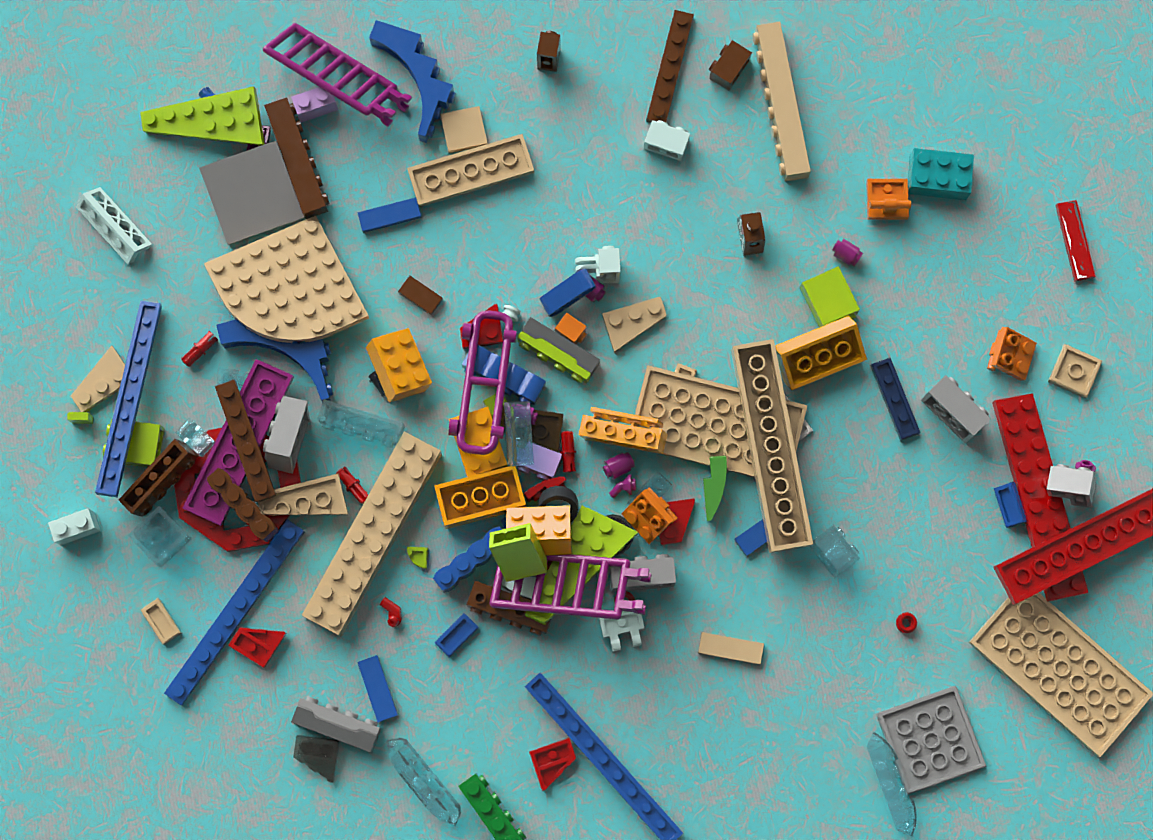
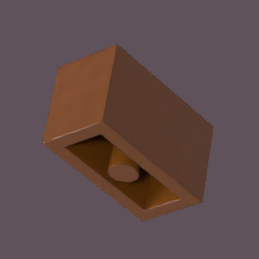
(548, 51)
(730, 65)

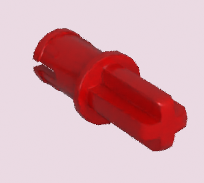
(199, 349)
(568, 451)
(352, 485)

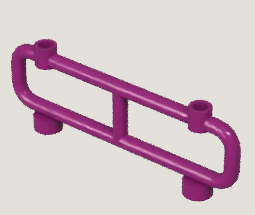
(471, 333)

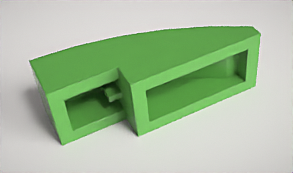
(715, 484)

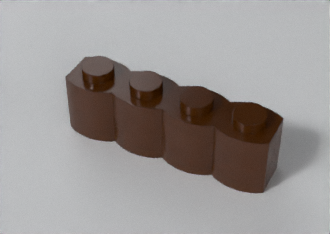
(245, 508)

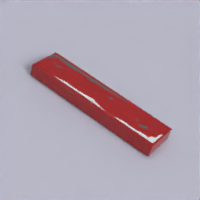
(1075, 240)

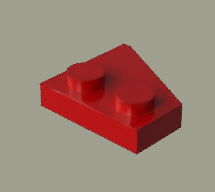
(675, 531)
(257, 644)
(552, 761)

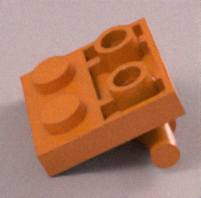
(887, 199)
(1011, 353)
(649, 515)

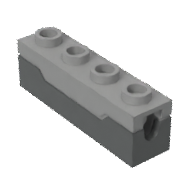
(335, 724)

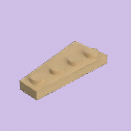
(312, 497)

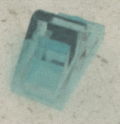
(195, 437)

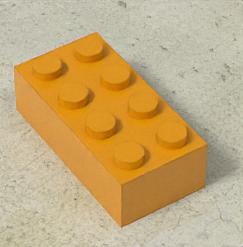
(820, 353)
(479, 496)

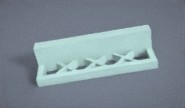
(109, 226)

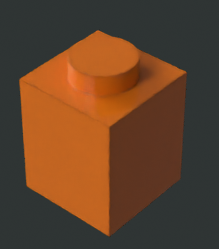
(571, 329)

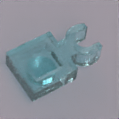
(226, 375)

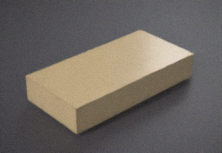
(161, 621)

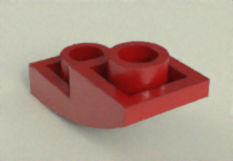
(535, 491)

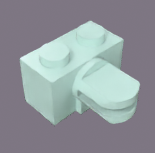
(604, 264)

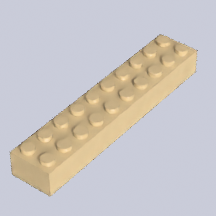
(771, 446)
(372, 534)

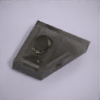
(317, 754)

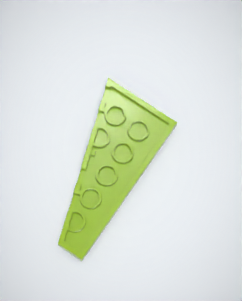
(219, 117)
(590, 536)

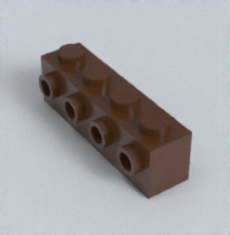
(158, 478)
(480, 602)

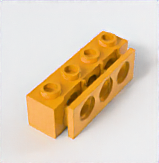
(624, 435)

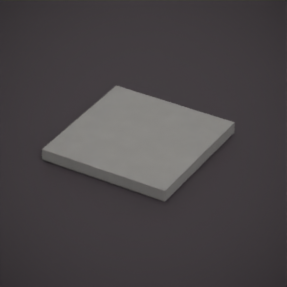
(251, 192)
(931, 739)

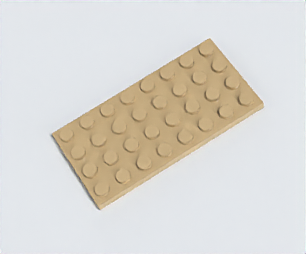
(703, 418)
(1062, 670)

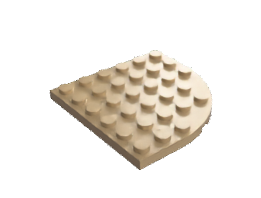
(288, 285)

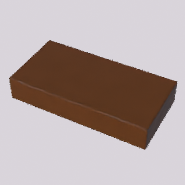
(420, 295)

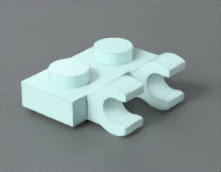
(627, 623)

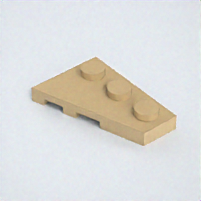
(631, 321)
(101, 381)

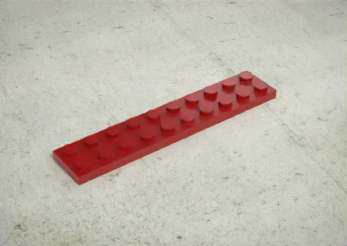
(1030, 470)
(1077, 548)

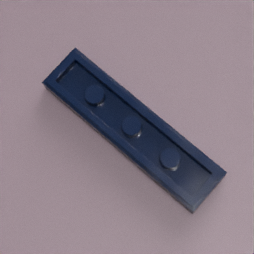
(895, 399)

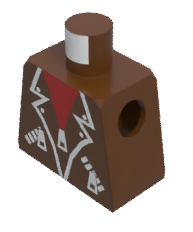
(751, 231)

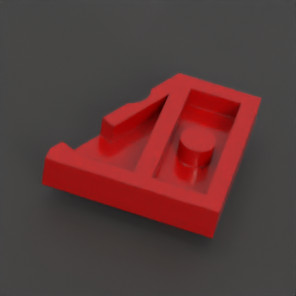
(489, 333)

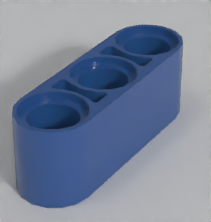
(567, 292)

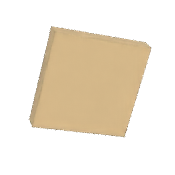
(463, 129)
(1075, 371)

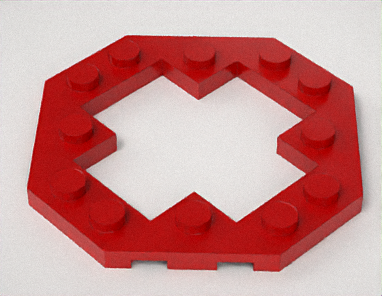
(235, 538)

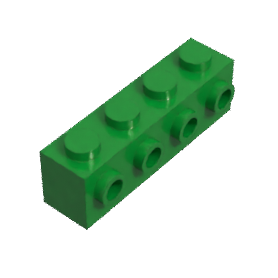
(488, 809)

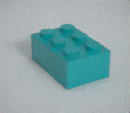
(940, 174)

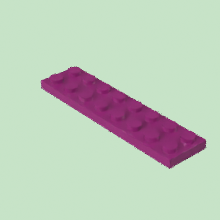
(260, 395)

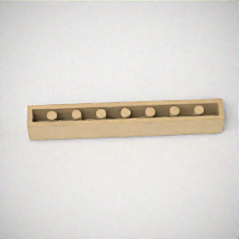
(782, 101)

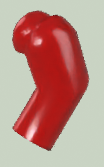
(394, 612)

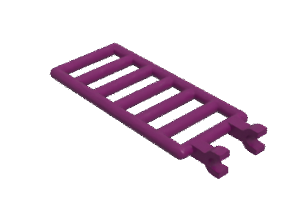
(374, 107)
(635, 606)

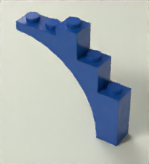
(405, 46)
(306, 354)

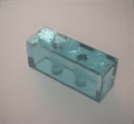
(518, 433)

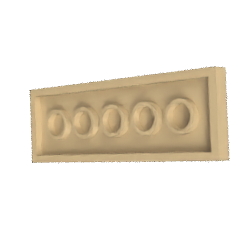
(470, 170)

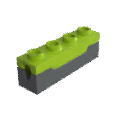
(558, 350)

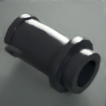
(375, 380)

